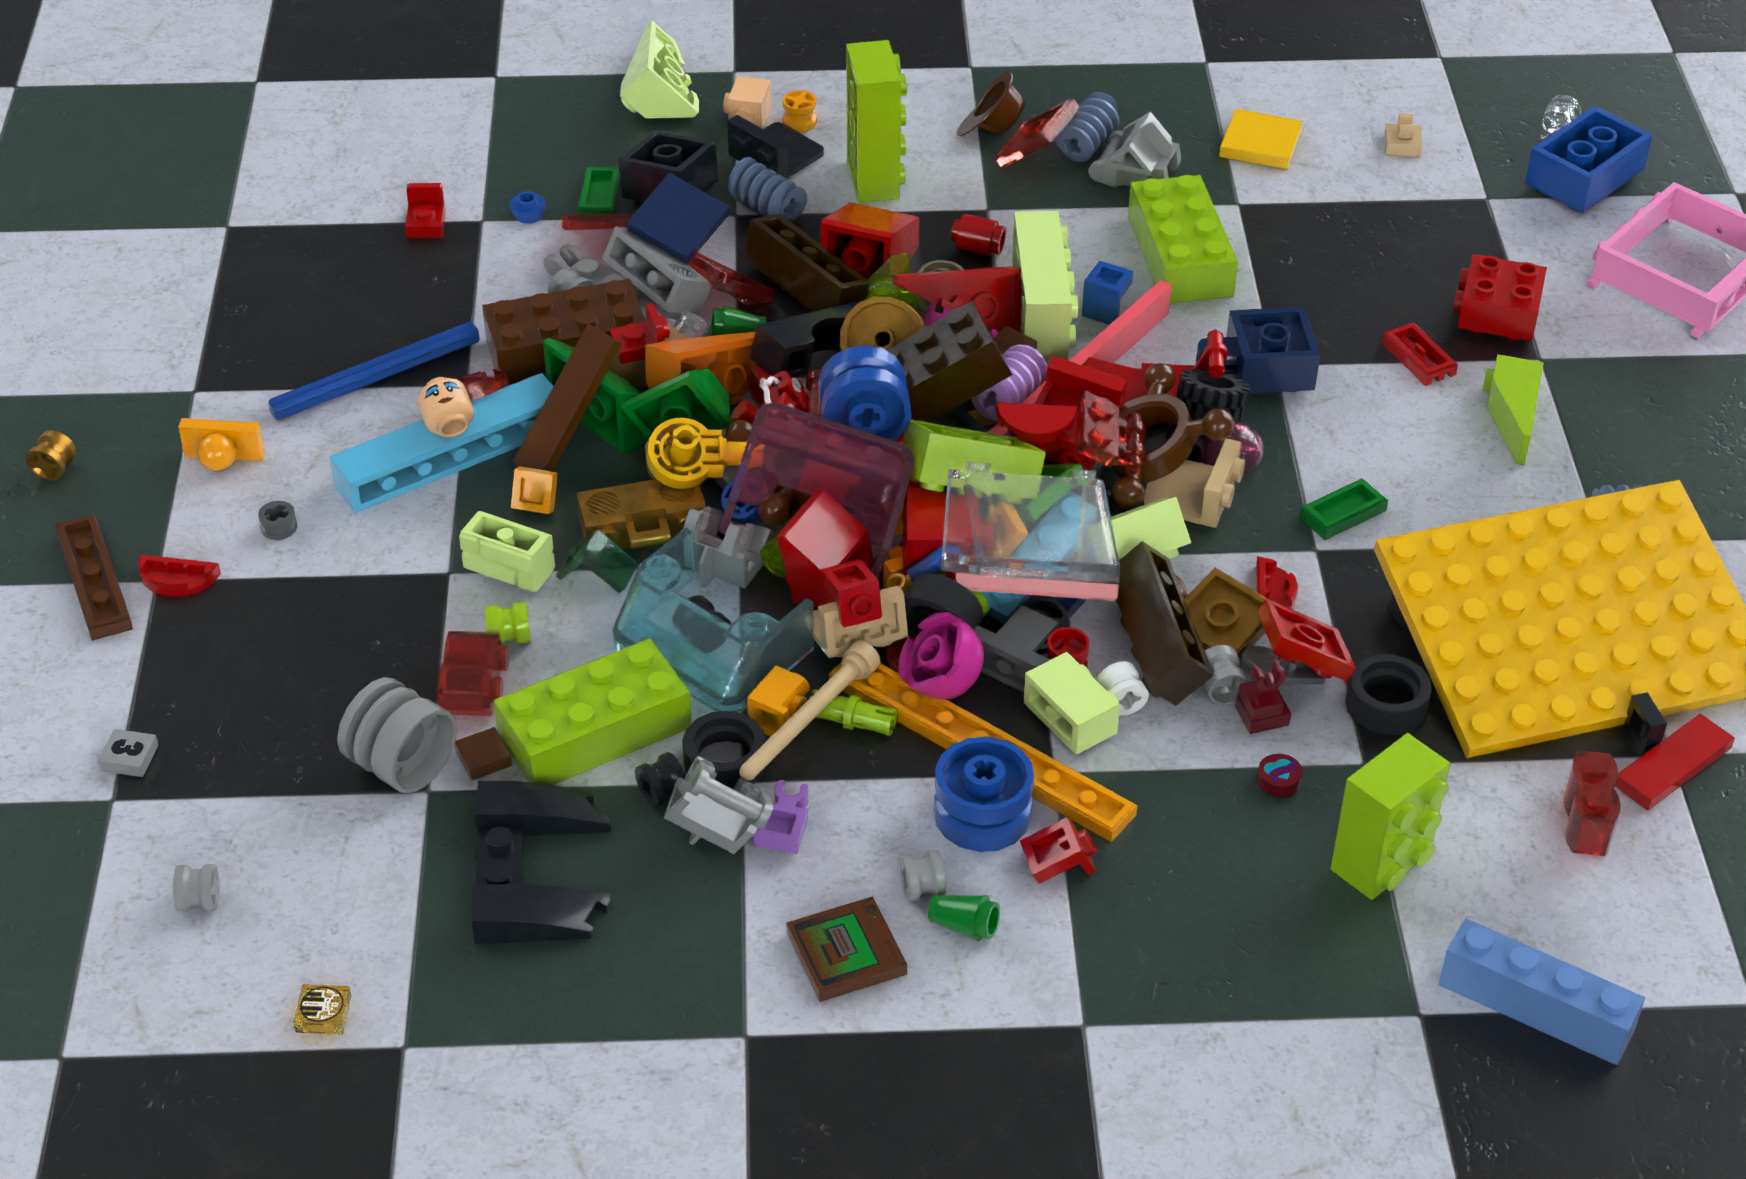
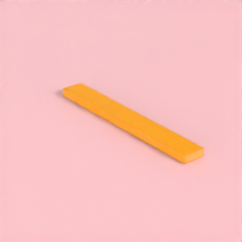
(947, 724)

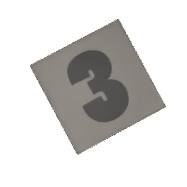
(128, 753)

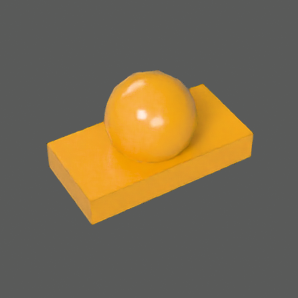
(221, 442)

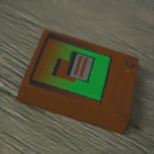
(846, 949)

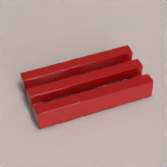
(1414, 356)

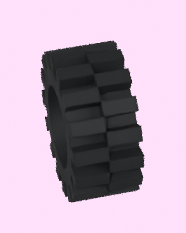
(1204, 393)

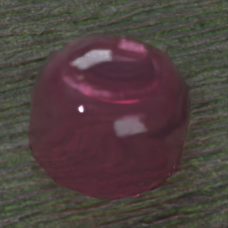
(1251, 446)

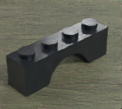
(792, 341)

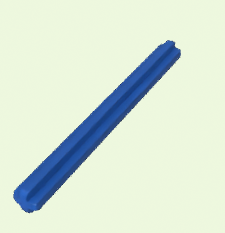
(373, 370)

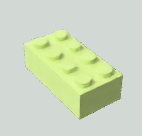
(1045, 282)

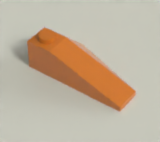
(722, 354)

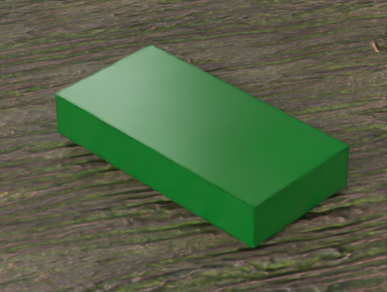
(599, 190)
(1343, 509)

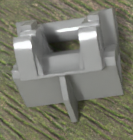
(1136, 153)
(731, 559)
(715, 810)

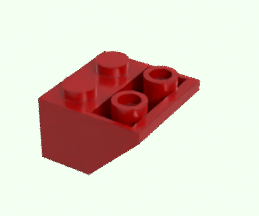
(820, 538)

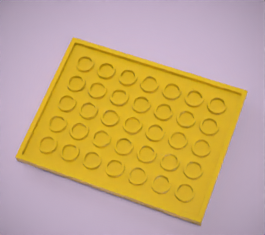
(1568, 611)

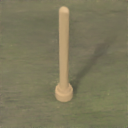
(858, 662)

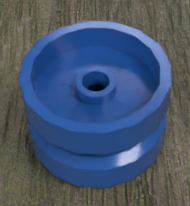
(866, 391)
(983, 794)

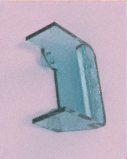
(712, 658)

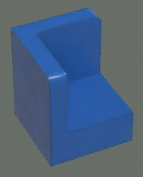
(1104, 291)

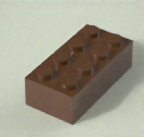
(520, 325)

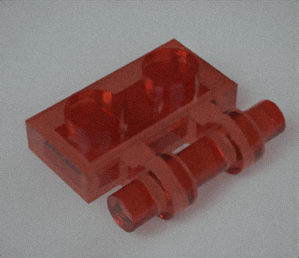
(1107, 436)

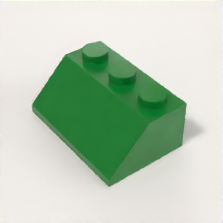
(604, 412)

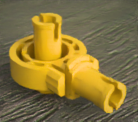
(691, 454)

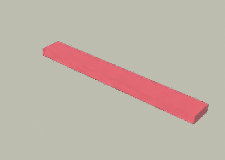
(1117, 336)

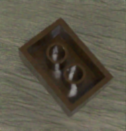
(950, 363)

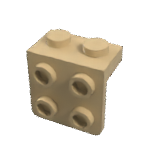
(1200, 487)

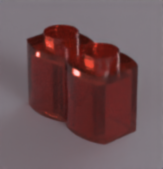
(472, 672)
(1591, 803)

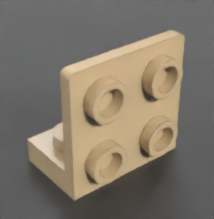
(836, 639)

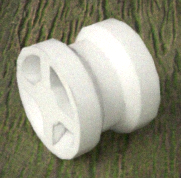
(1124, 682)

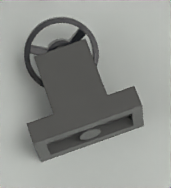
(1017, 643)

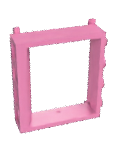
(1660, 289)

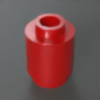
(978, 235)

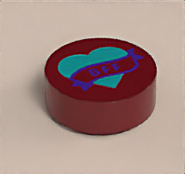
(1279, 775)

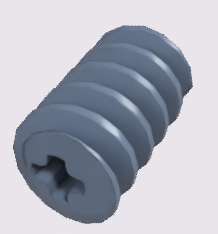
(1089, 127)
(765, 190)

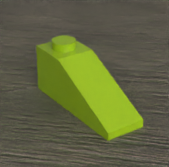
(1513, 400)

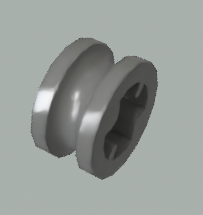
(277, 520)

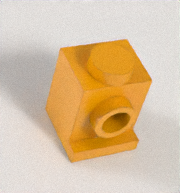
(777, 699)

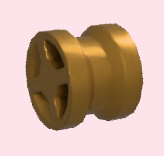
(51, 455)

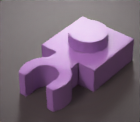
(786, 823)

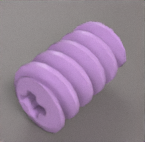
(1028, 372)

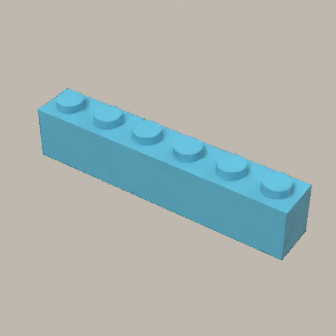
(418, 457)

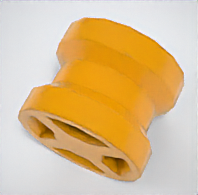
(800, 110)

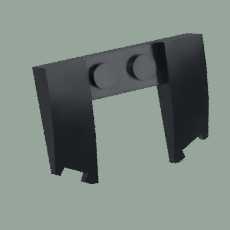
(500, 902)

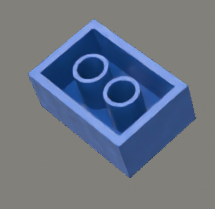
(1588, 159)

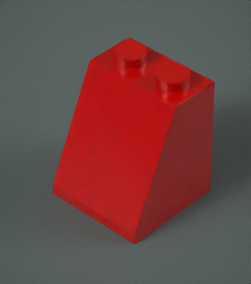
(869, 236)

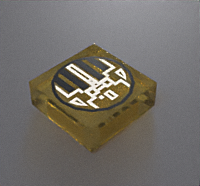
(322, 1009)

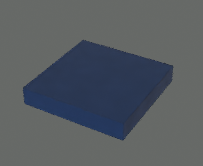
(678, 218)

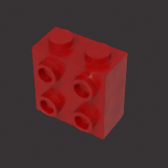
(1500, 297)

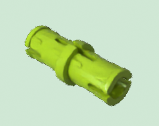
(859, 714)

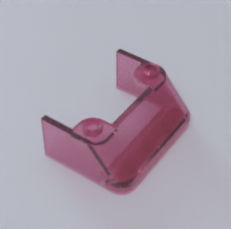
(816, 454)

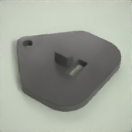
(1295, 672)

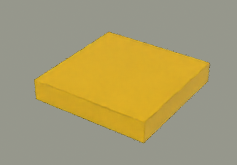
(1261, 139)

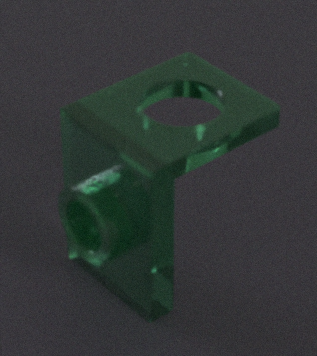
(602, 558)

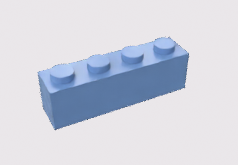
(1541, 991)

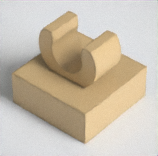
(1403, 137)

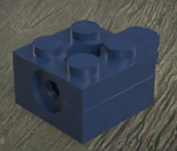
(1270, 349)

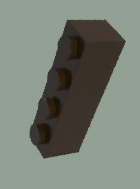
(802, 265)
(1160, 626)

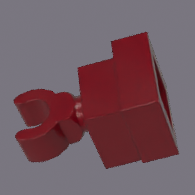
(1261, 702)

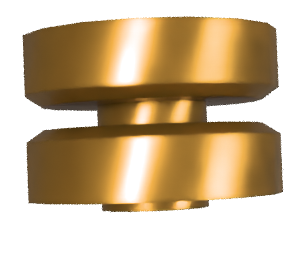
(879, 316)

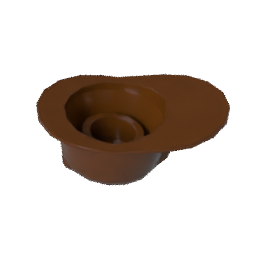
(997, 108)

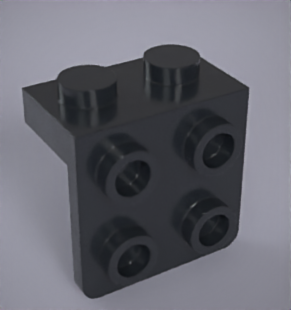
(774, 146)

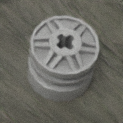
(397, 735)

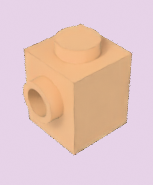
(750, 100)

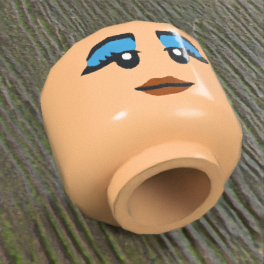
(445, 407)

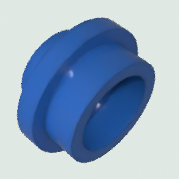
(527, 207)

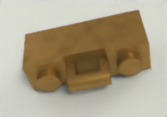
(637, 512)

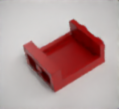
(1063, 387)

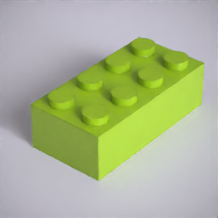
(875, 120)
(1182, 238)
(593, 713)

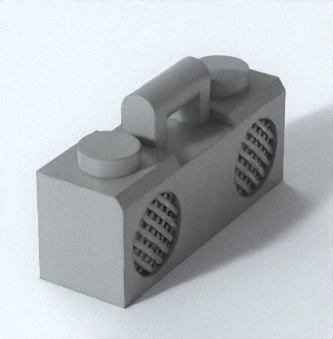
(656, 273)

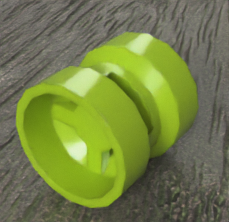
(510, 622)

